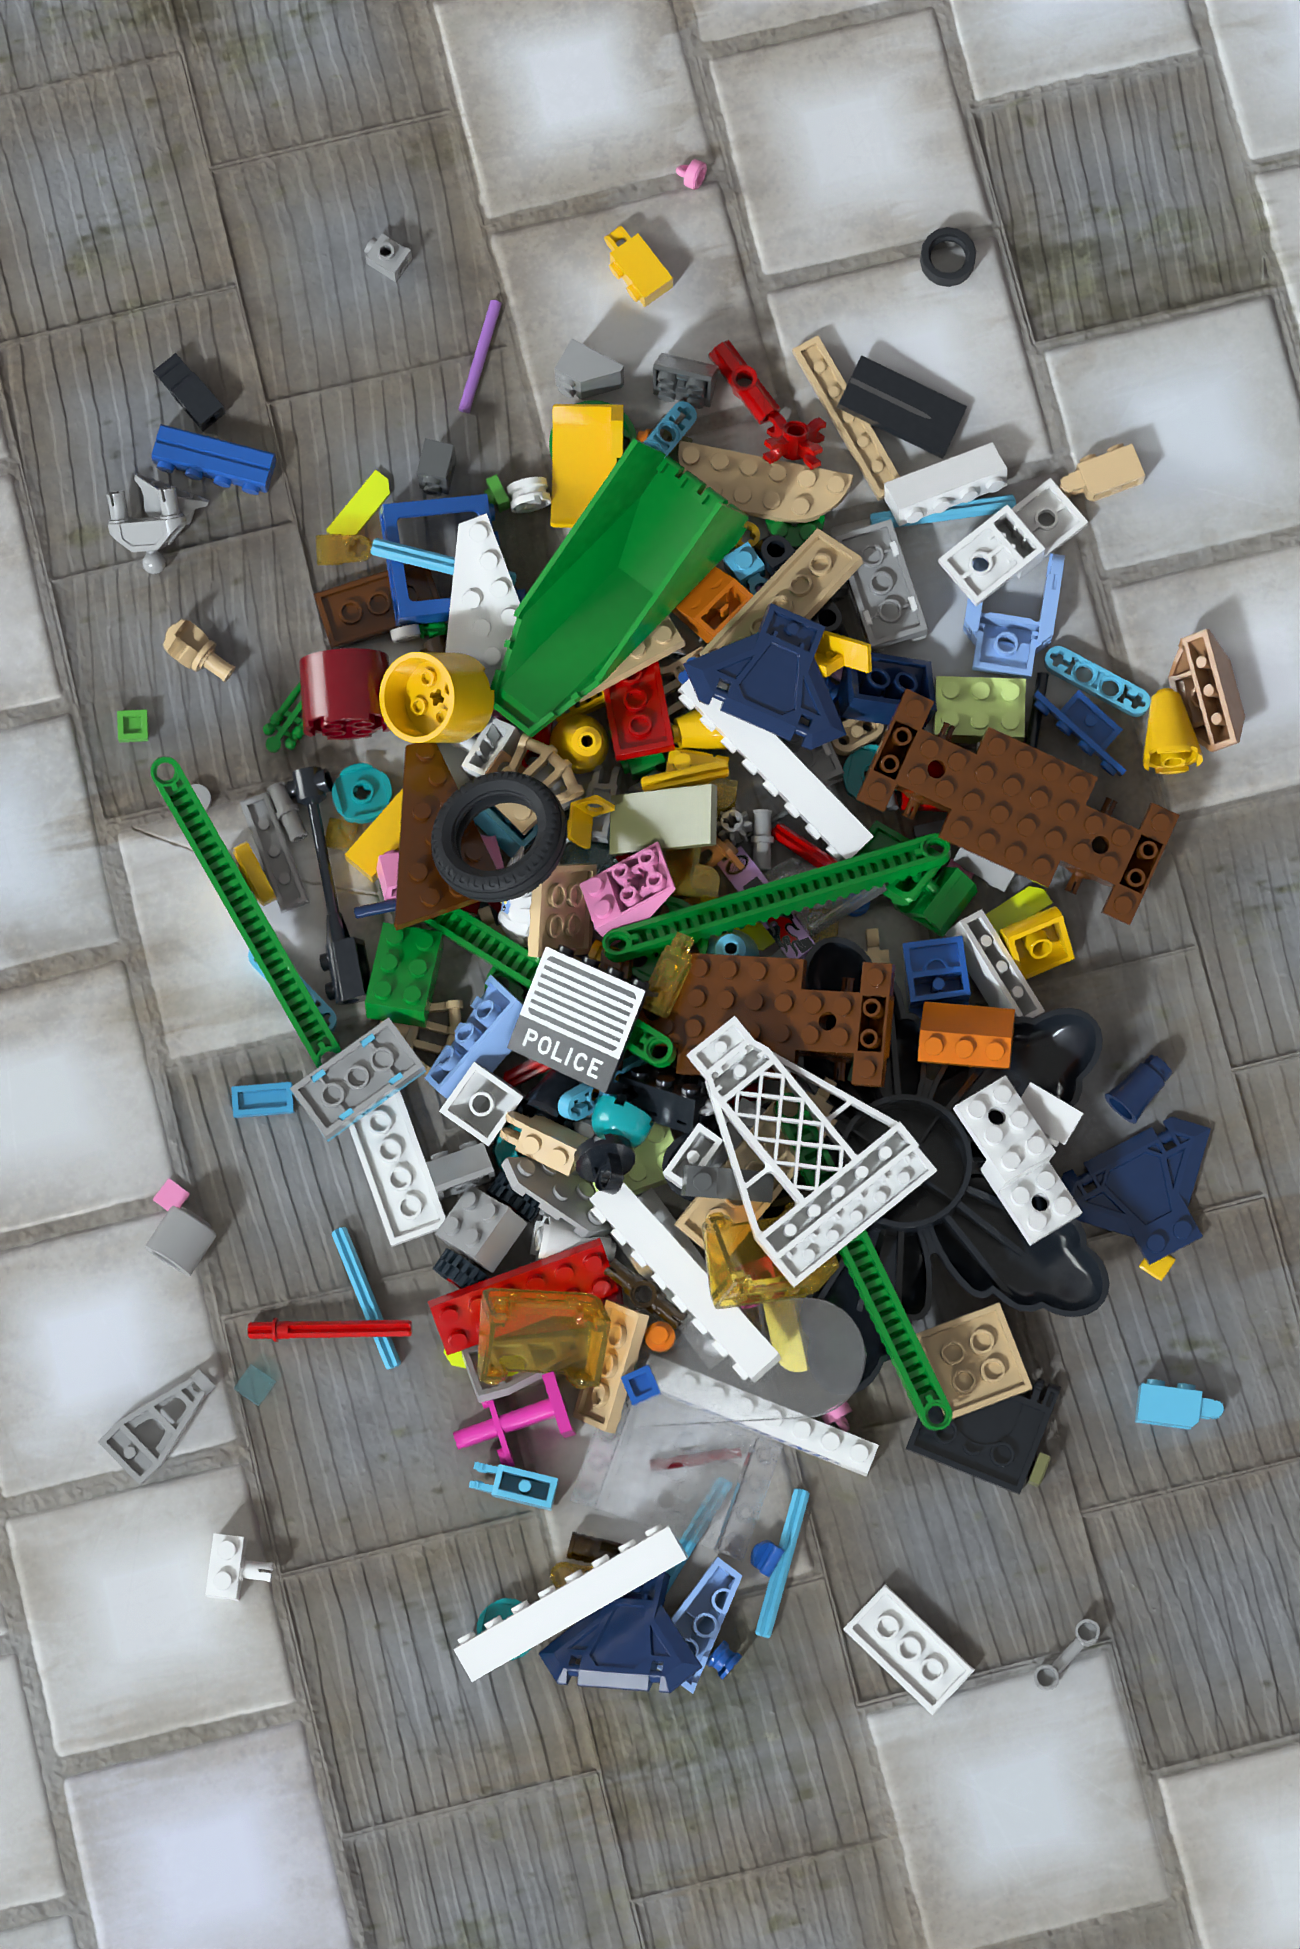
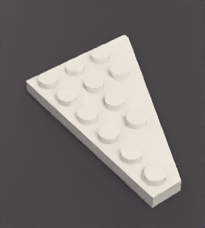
(480, 597)

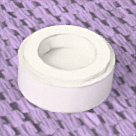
(405, 633)

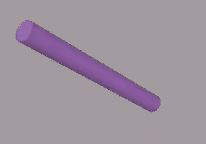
(480, 356)

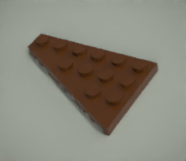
(420, 887)

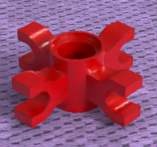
(794, 440)

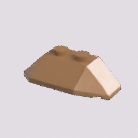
(1208, 690)

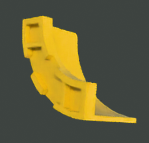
(583, 455)

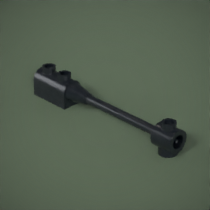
(344, 954)

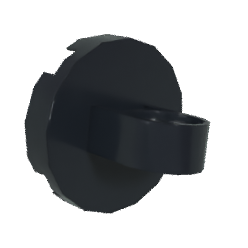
(605, 1161)

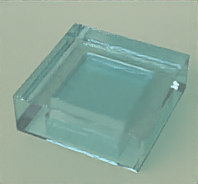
(254, 1385)

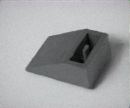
(684, 380)

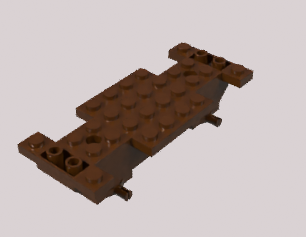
(1017, 807)
(780, 1013)

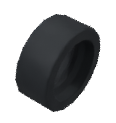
(950, 235)

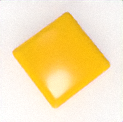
(1159, 1268)

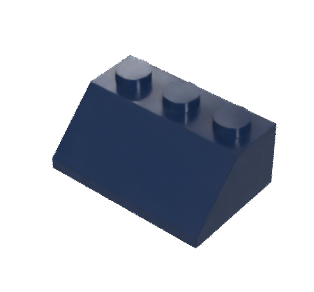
(877, 694)

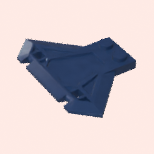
(772, 680)
(1145, 1188)
(625, 1645)

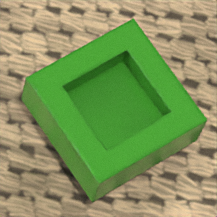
(497, 494)
(133, 725)

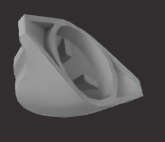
(187, 501)

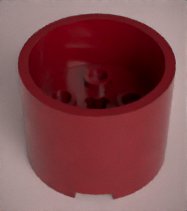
(342, 692)

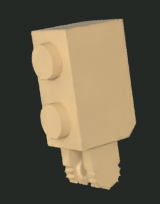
(1104, 474)
(543, 1141)

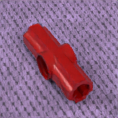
(733, 368)

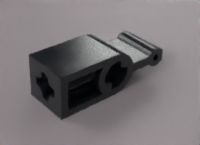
(190, 392)

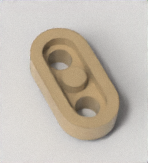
(856, 736)

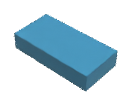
(262, 1100)

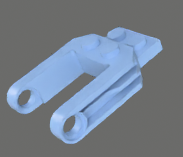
(1010, 642)

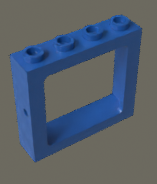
(426, 611)

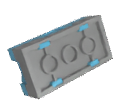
(358, 1079)

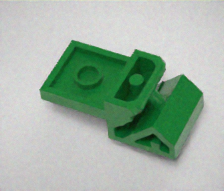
(930, 898)

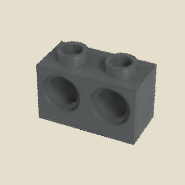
(436, 467)

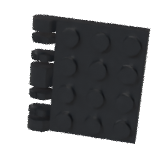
(992, 1441)

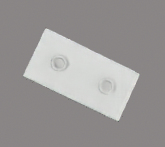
(908, 1649)

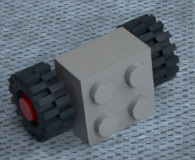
(482, 1231)

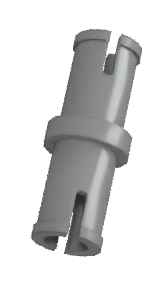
(287, 812)
(762, 839)

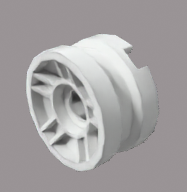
(528, 495)

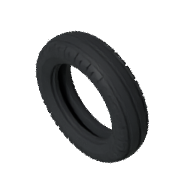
(524, 874)

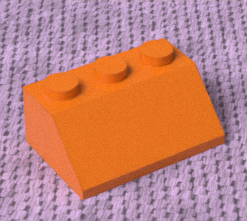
(966, 1035)

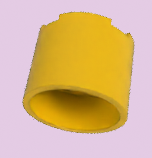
(436, 697)

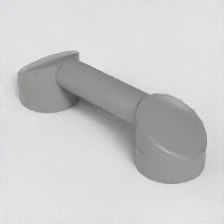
(1087, 1634)

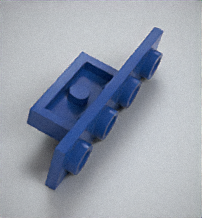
(1086, 723)

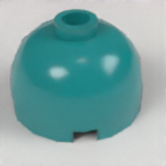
(620, 1120)

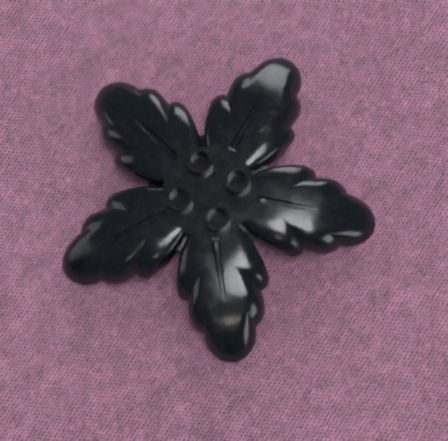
(956, 1206)

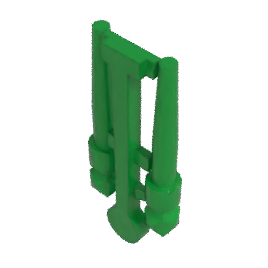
(273, 743)

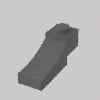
(721, 1183)

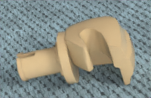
(194, 650)

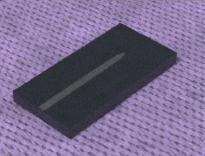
(901, 407)

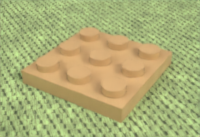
(561, 912)
(975, 1360)

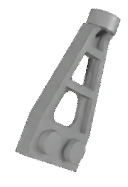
(487, 1392)
(131, 1452)

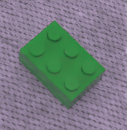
(404, 975)

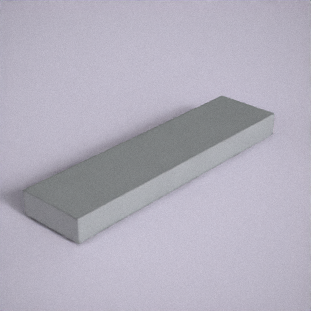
(274, 852)

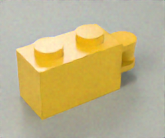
(637, 266)

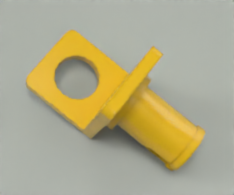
(581, 819)

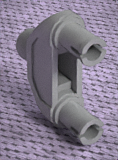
(146, 533)

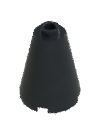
(545, 1097)

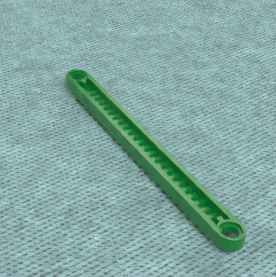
(778, 897)
(245, 911)
(516, 963)
(877, 1293)

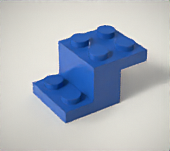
(935, 973)

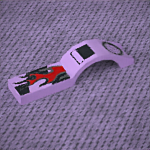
(784, 930)

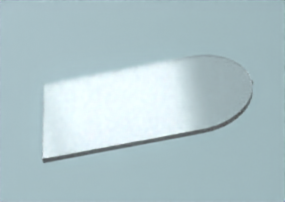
(816, 1375)

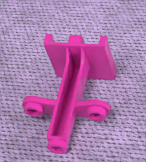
(498, 1426)

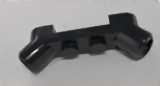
(774, 553)

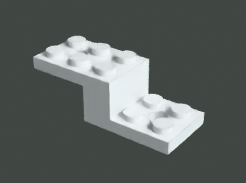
(1012, 542)
(1017, 1160)

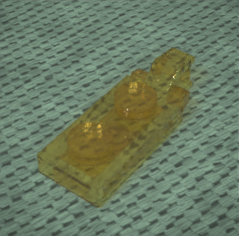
(669, 975)

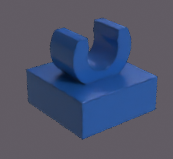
(641, 1385)

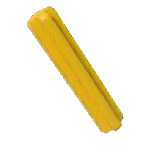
(685, 776)

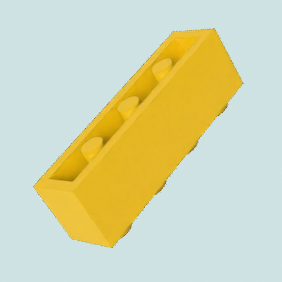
(377, 839)

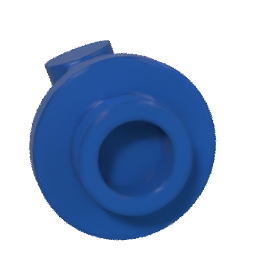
(766, 1556)

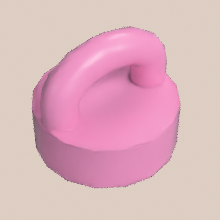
(692, 173)
(838, 1416)

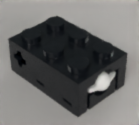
(668, 1097)

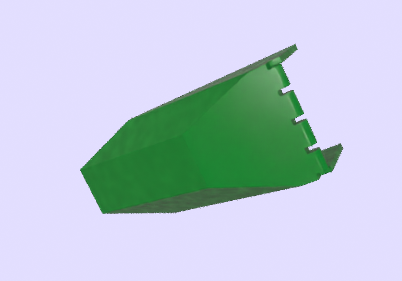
(611, 583)

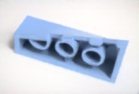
(479, 1039)
(704, 1612)

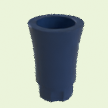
(1139, 1088)

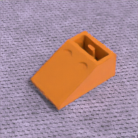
(712, 604)

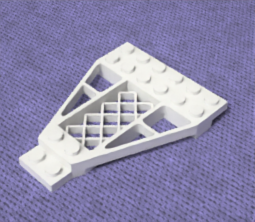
(843, 1203)

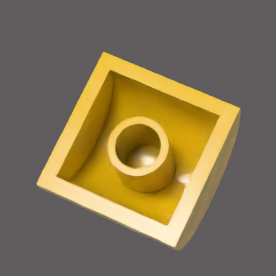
(1038, 942)

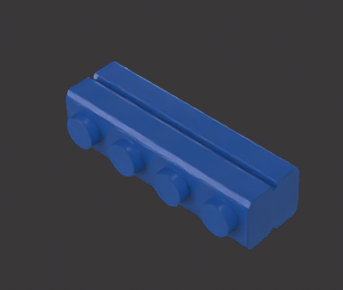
(213, 459)

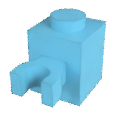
(745, 567)

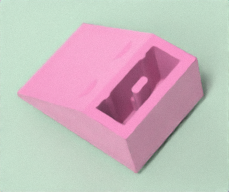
(628, 890)

